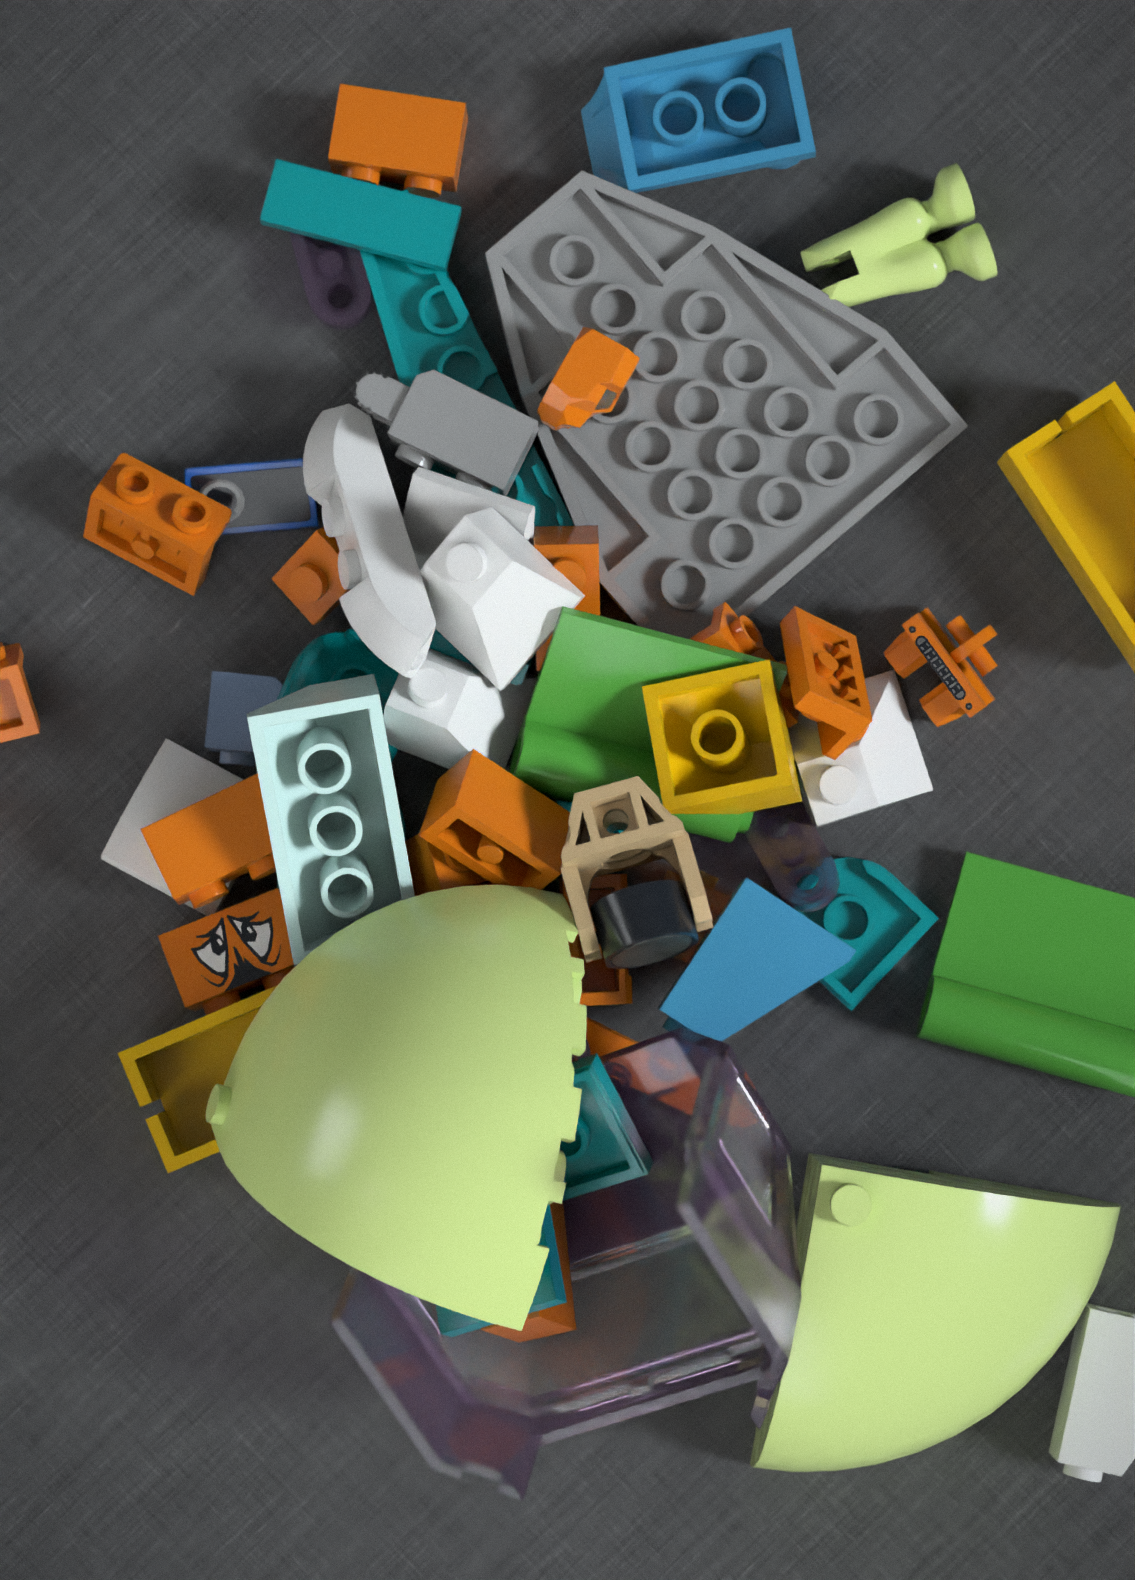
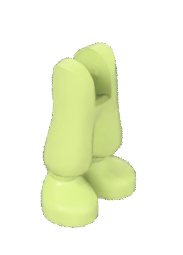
(894, 246)

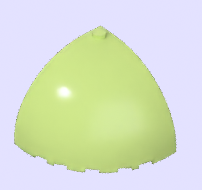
(419, 1094)
(922, 1308)

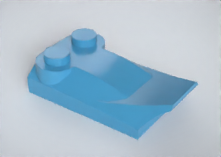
(700, 114)

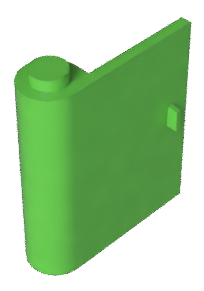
(591, 714)
(1036, 975)

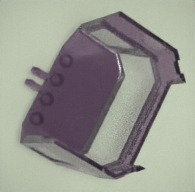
(673, 1280)

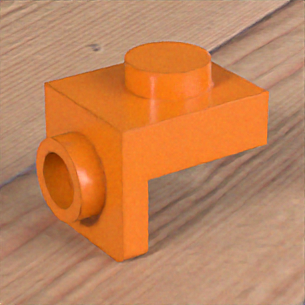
(313, 577)

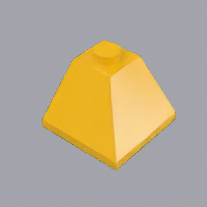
(722, 742)

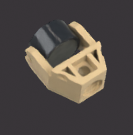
(645, 919)

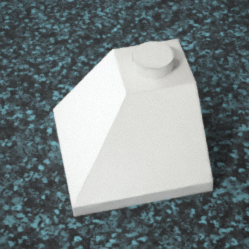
(495, 594)
(455, 710)
(870, 772)

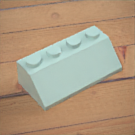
(330, 807)

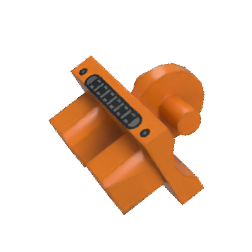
(961, 686)

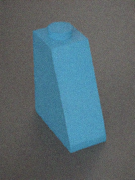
(750, 964)

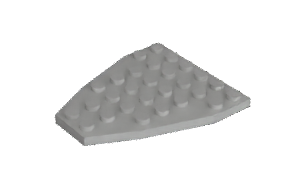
(745, 422)

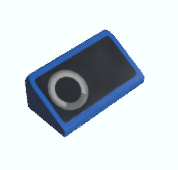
(259, 494)

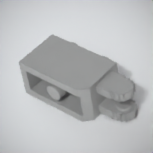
(450, 427)

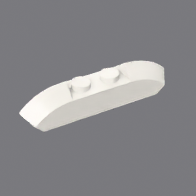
(375, 556)

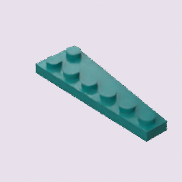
(433, 331)

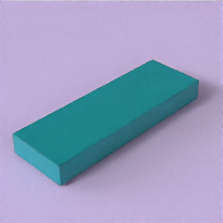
(360, 215)

